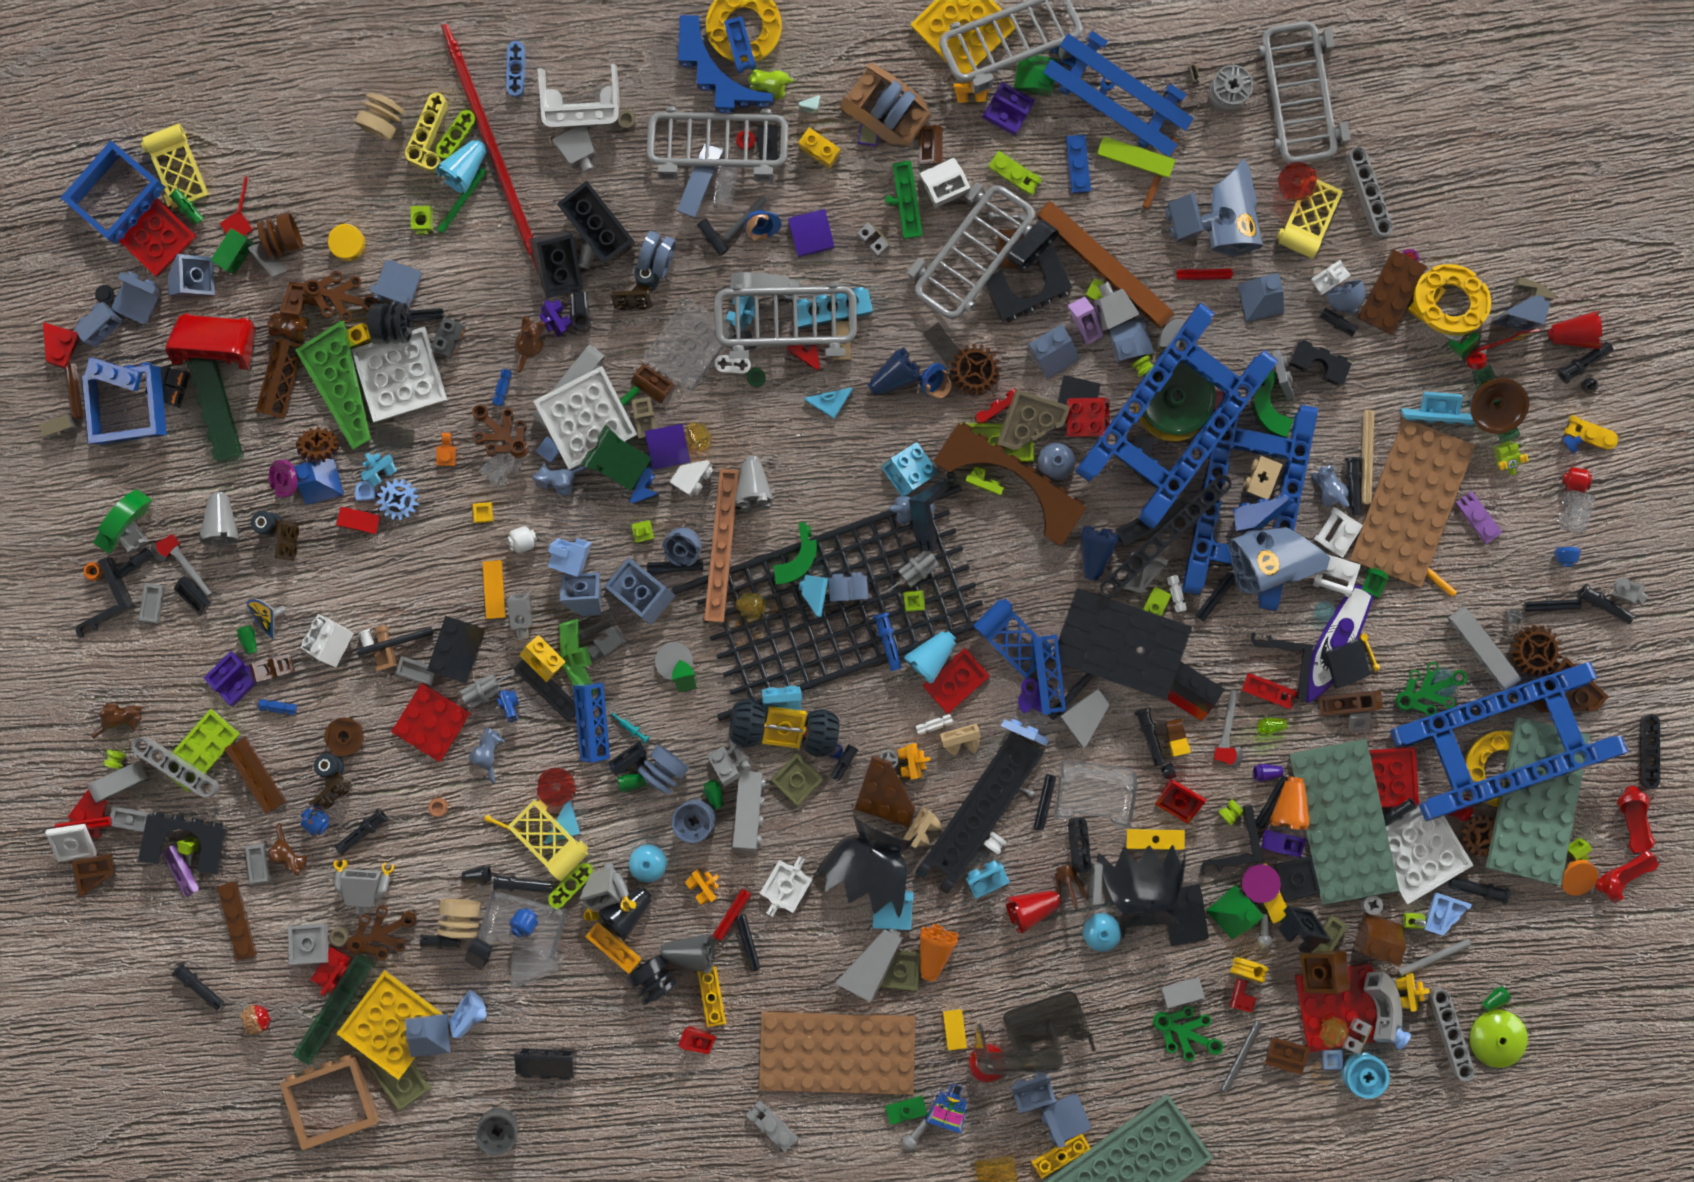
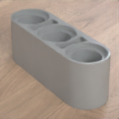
(117, 781)

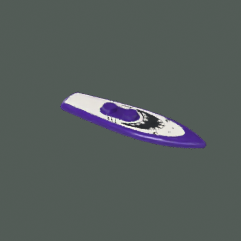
(1340, 629)

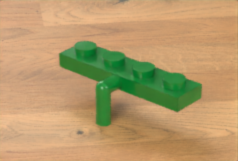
(906, 200)

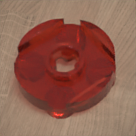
(1305, 188)
(545, 786)

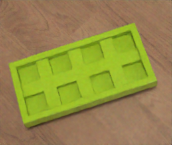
(205, 744)

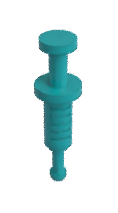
(631, 728)

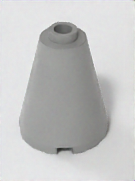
(219, 522)

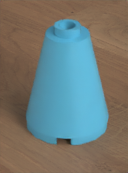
(462, 166)
(931, 655)

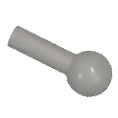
(1264, 940)
(910, 1141)

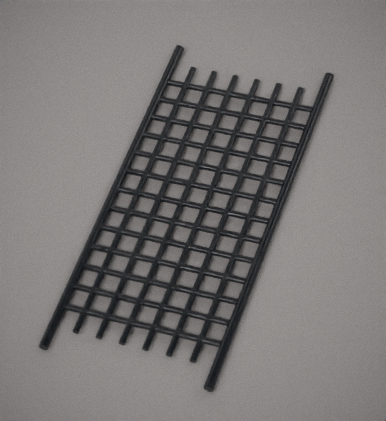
(843, 611)

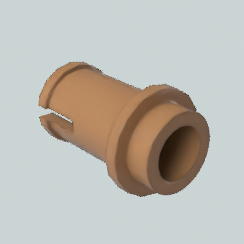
(382, 633)

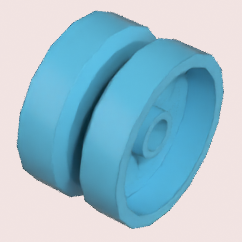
(1365, 1064)

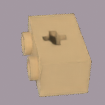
(1270, 471)

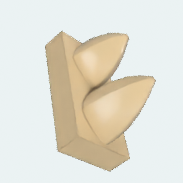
(968, 735)
(924, 821)

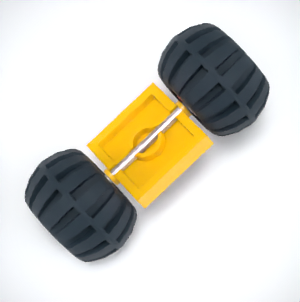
(784, 727)

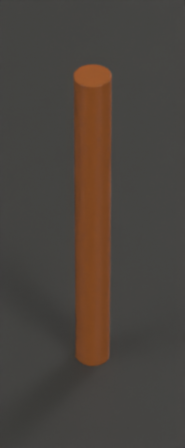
(1154, 186)

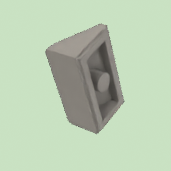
(273, 267)

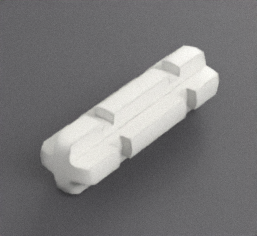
(1176, 593)
(934, 724)

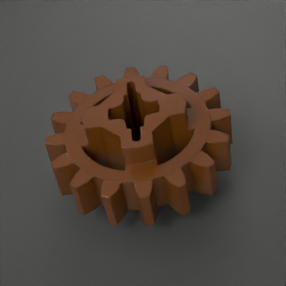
(317, 445)
(1477, 841)

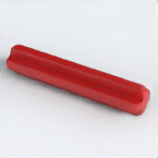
(1204, 274)
(90, 823)
(731, 914)

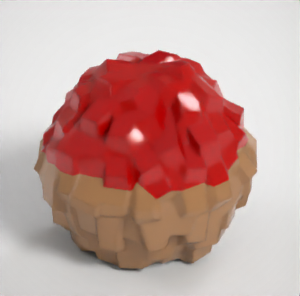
(255, 1019)

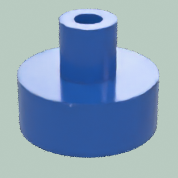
(1572, 443)

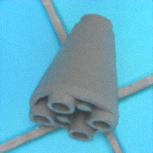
(753, 486)

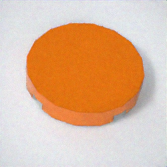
(1579, 877)

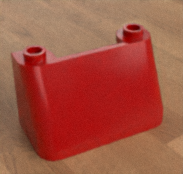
(211, 339)

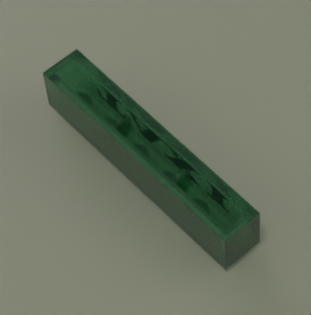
(216, 409)
(334, 1009)

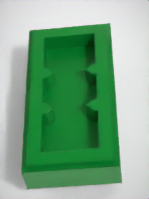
(906, 1109)

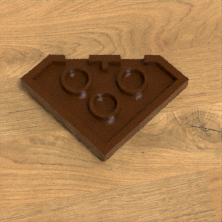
(1580, 699)
(884, 794)

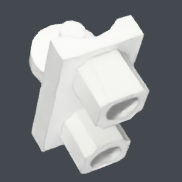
(1330, 277)

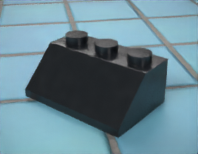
(455, 649)
(545, 1063)

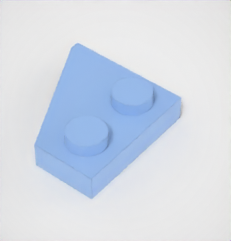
(1030, 732)
(1444, 912)

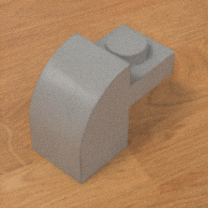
(1168, 333)

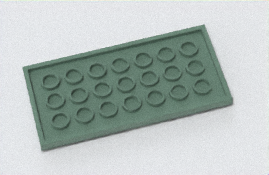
(1345, 822)
(1535, 822)
(1147, 1148)

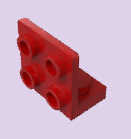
(1088, 417)
(328, 973)

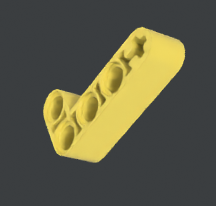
(428, 129)

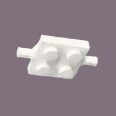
(786, 886)

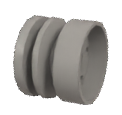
(1223, 96)

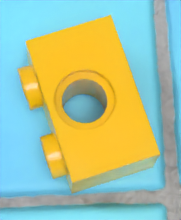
(819, 148)
(542, 658)

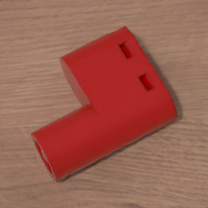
(1240, 999)

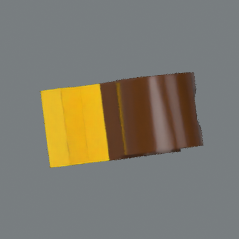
(1177, 737)

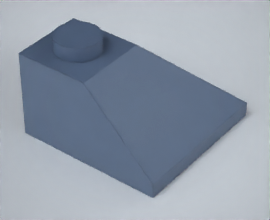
(191, 276)
(1262, 297)
(1130, 340)
(582, 593)
(428, 1035)

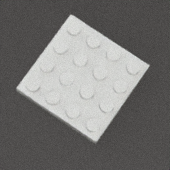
(399, 376)
(580, 411)
(1424, 854)

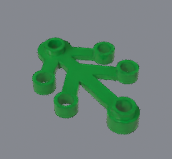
(1427, 690)
(1184, 1032)

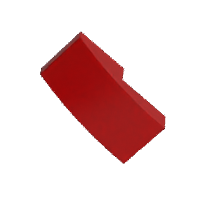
(357, 520)

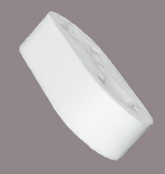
(732, 369)

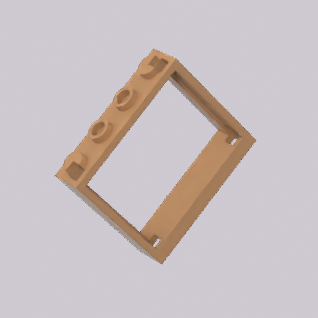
(327, 1067)

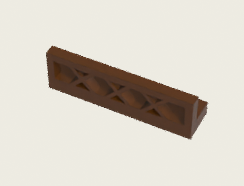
(272, 378)
(255, 775)

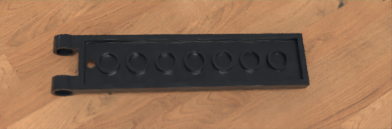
(981, 809)

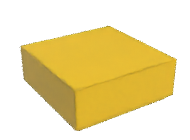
(483, 512)

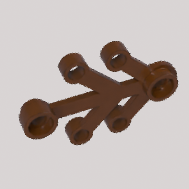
(336, 295)
(501, 434)
(379, 934)

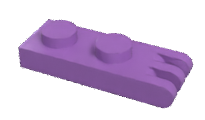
(1479, 518)
(180, 870)

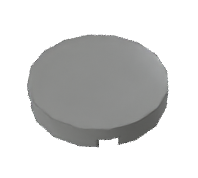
(668, 657)

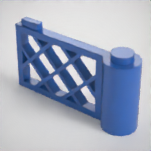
(995, 620)

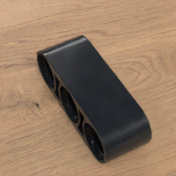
(1033, 244)
(478, 953)

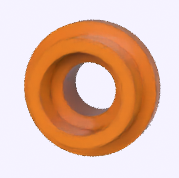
(87, 571)

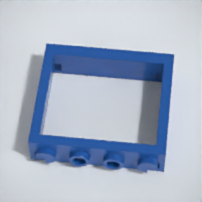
(92, 175)
(155, 403)

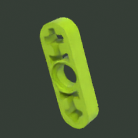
(459, 120)
(565, 899)

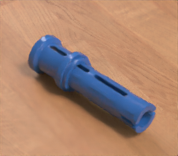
(885, 632)

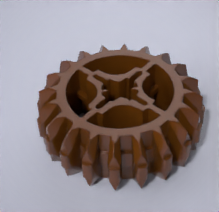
(980, 376)
(1549, 641)

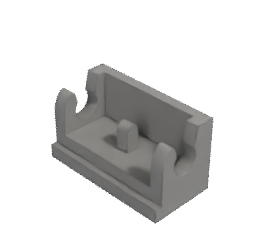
(133, 538)
(1182, 993)

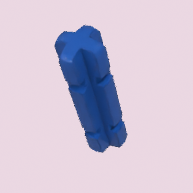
(501, 387)
(277, 707)

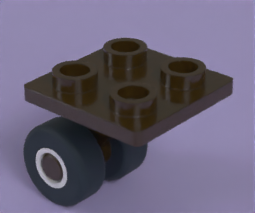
(640, 295)
(284, 531)
(335, 785)

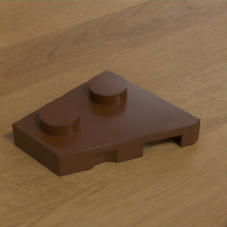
(92, 871)

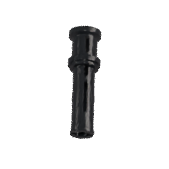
(1578, 367)
(1353, 475)
(1598, 599)
(1148, 728)
(368, 826)
(511, 883)
(1487, 891)
(191, 980)

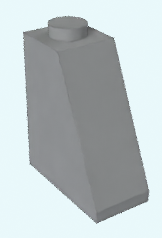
(1086, 715)

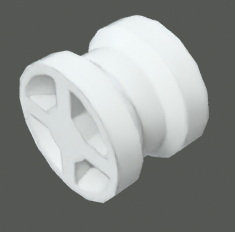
(995, 842)

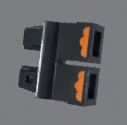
(174, 378)

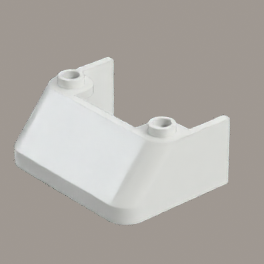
(557, 114)

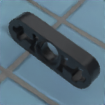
(1084, 838)

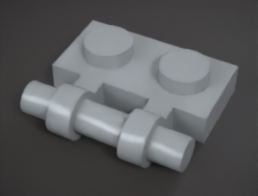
(724, 766)

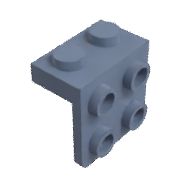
(396, 283)
(136, 298)
(1033, 1093)
(1065, 1119)

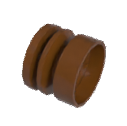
(276, 237)

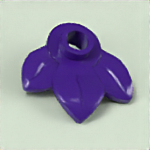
(1031, 698)

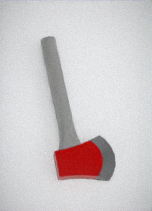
(170, 546)
(1225, 753)

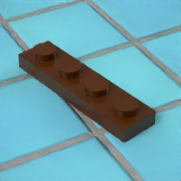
(237, 920)

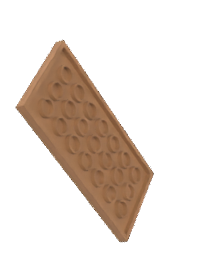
(1412, 502)
(837, 1053)

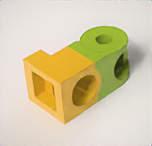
(358, 335)

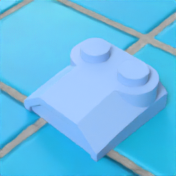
(468, 1013)

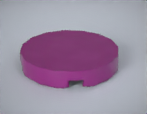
(283, 478)
(1260, 883)

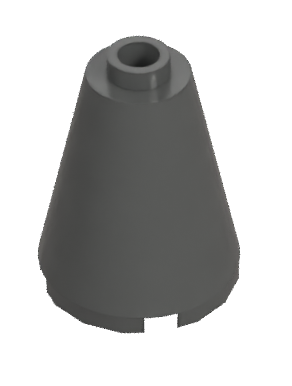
(690, 952)

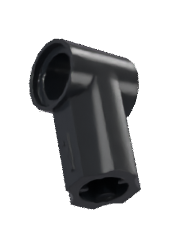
(580, 309)

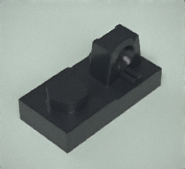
(634, 754)

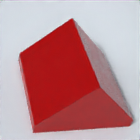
(1180, 801)

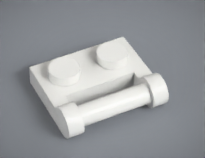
(1343, 535)
(1339, 569)

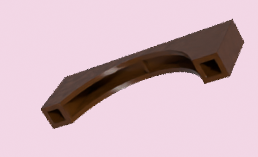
(1058, 508)

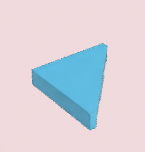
(830, 402)
(568, 821)

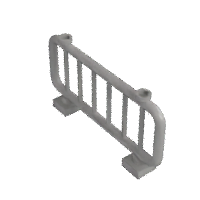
(1327, 42)
(982, 78)
(762, 168)
(974, 196)
(833, 341)

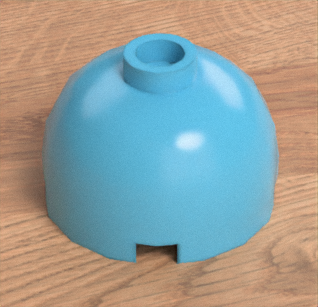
(647, 863)
(1102, 932)

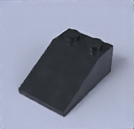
(557, 263)
(1190, 914)

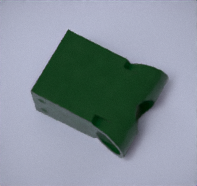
(616, 459)

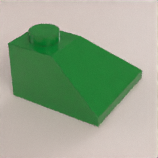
(1031, 77)
(1234, 912)

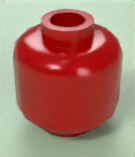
(1577, 479)

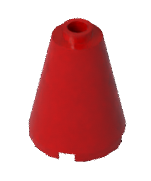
(1578, 331)
(1031, 908)

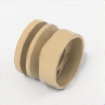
(380, 113)
(458, 918)

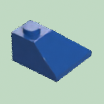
(318, 481)

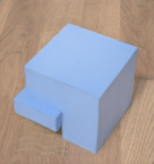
(569, 556)

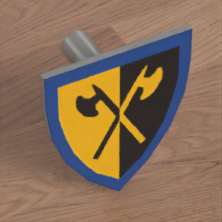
(264, 615)

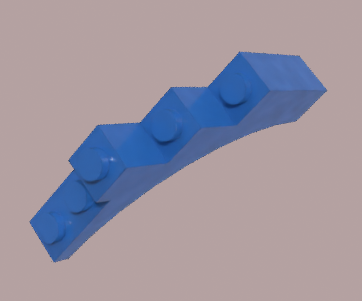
(709, 77)

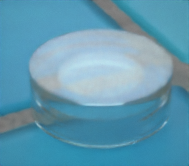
(1324, 610)

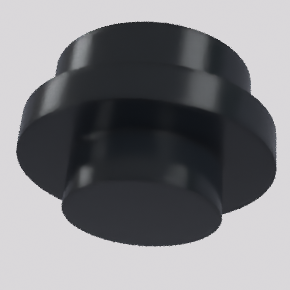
(105, 294)

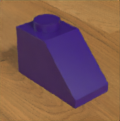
(1283, 843)

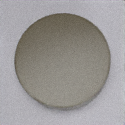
(626, 120)
(339, 936)

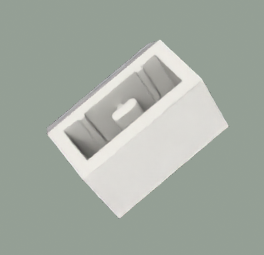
(945, 182)
(690, 476)
(326, 640)

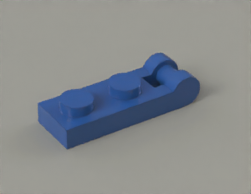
(739, 44)

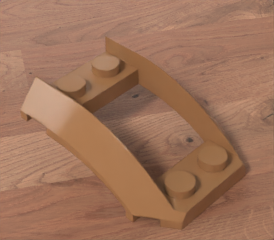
(862, 93)

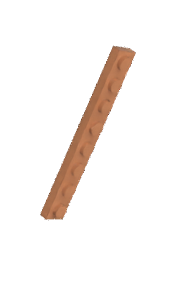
(721, 546)

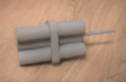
(917, 568)
(482, 690)

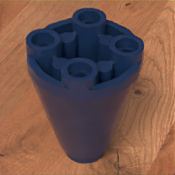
(895, 373)
(1096, 550)

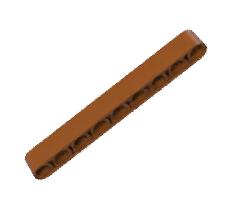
(1106, 265)

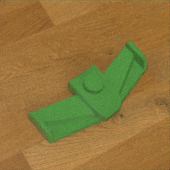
(575, 657)

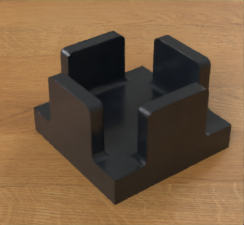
(1305, 924)

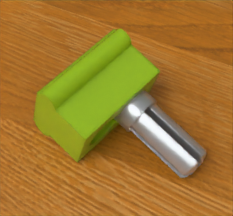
(188, 847)
(1418, 920)

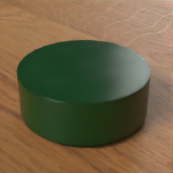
(756, 377)

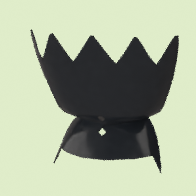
(863, 872)
(1137, 884)

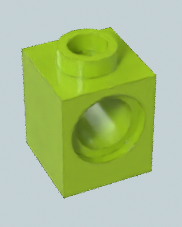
(418, 212)

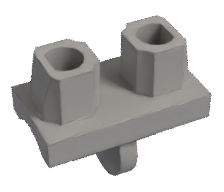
(1629, 591)

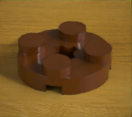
(335, 743)

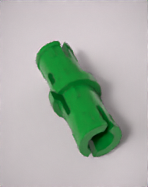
(186, 207)

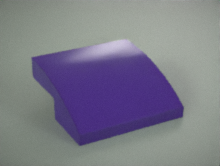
(1008, 108)
(811, 233)
(667, 446)
(231, 679)

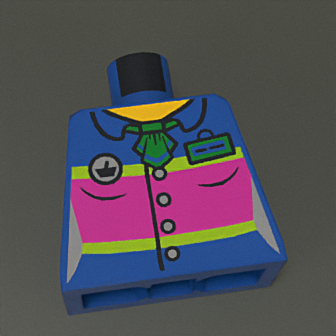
(948, 1109)

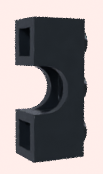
(1335, 367)

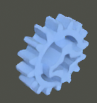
(387, 505)

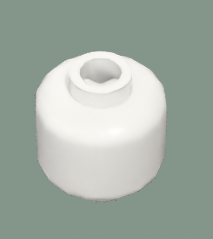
(521, 539)

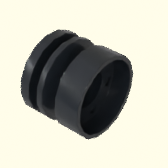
(390, 323)
(651, 979)

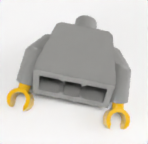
(361, 887)
(604, 889)

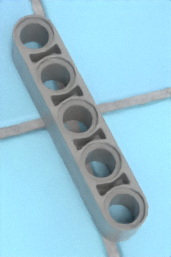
(1372, 184)
(586, 362)
(1484, 648)
(166, 766)
(1457, 1041)

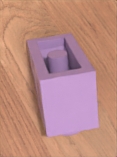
(1085, 320)

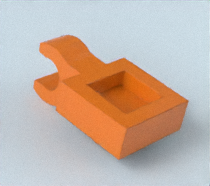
(446, 454)

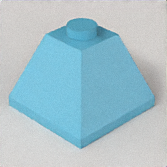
(814, 592)

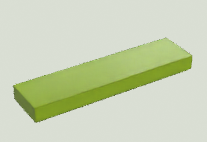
(1136, 157)

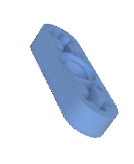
(521, 56)

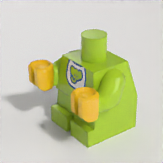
(1509, 456)

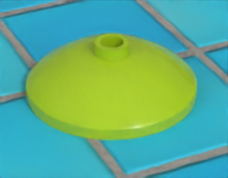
(1486, 1037)

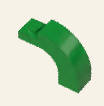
(1264, 412)
(119, 518)
(801, 564)

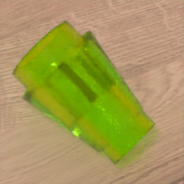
(1271, 725)

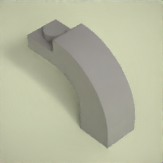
(763, 280)
(1387, 1003)

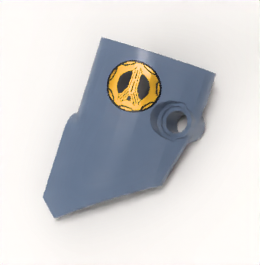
(1233, 214)
(1273, 557)

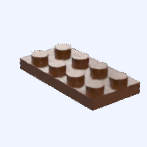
(1391, 292)

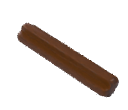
(74, 391)

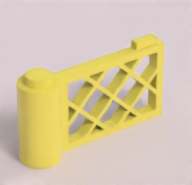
(171, 140)
(1305, 241)
(566, 858)

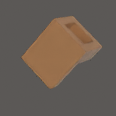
(385, 659)

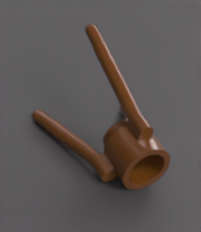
(1065, 874)

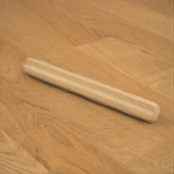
(1367, 456)

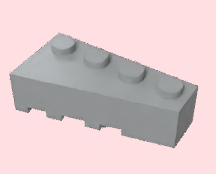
(748, 813)

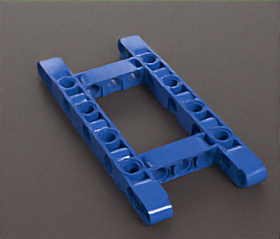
(1207, 437)
(1293, 474)
(1521, 777)

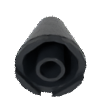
(623, 921)

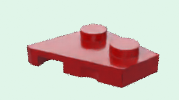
(59, 344)
(88, 809)

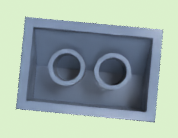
(1525, 315)

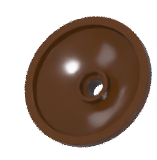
(1504, 415)

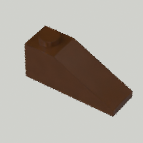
(1350, 702)

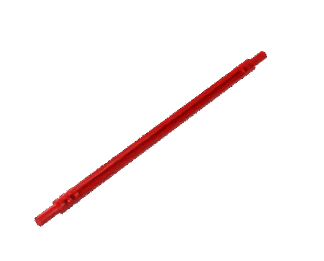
(489, 139)

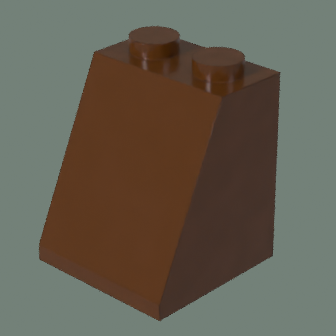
(1380, 939)

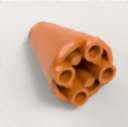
(1291, 806)
(935, 950)

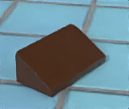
(930, 145)
(652, 383)

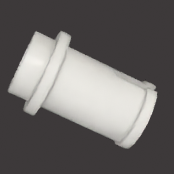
(366, 638)

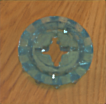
(1442, 674)

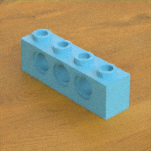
(824, 316)

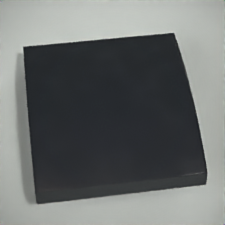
(1347, 663)

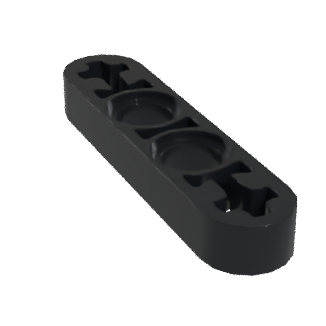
(1646, 751)

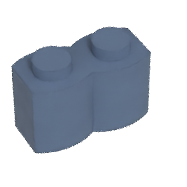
(848, 588)

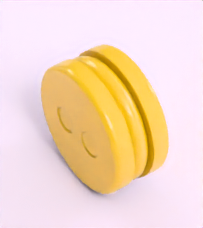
(346, 242)
(1248, 970)

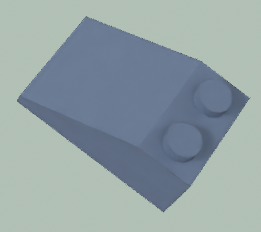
(639, 591)

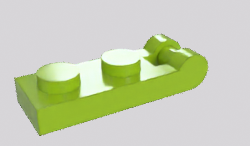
(1014, 173)

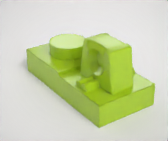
(976, 479)

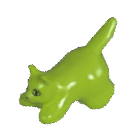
(770, 82)

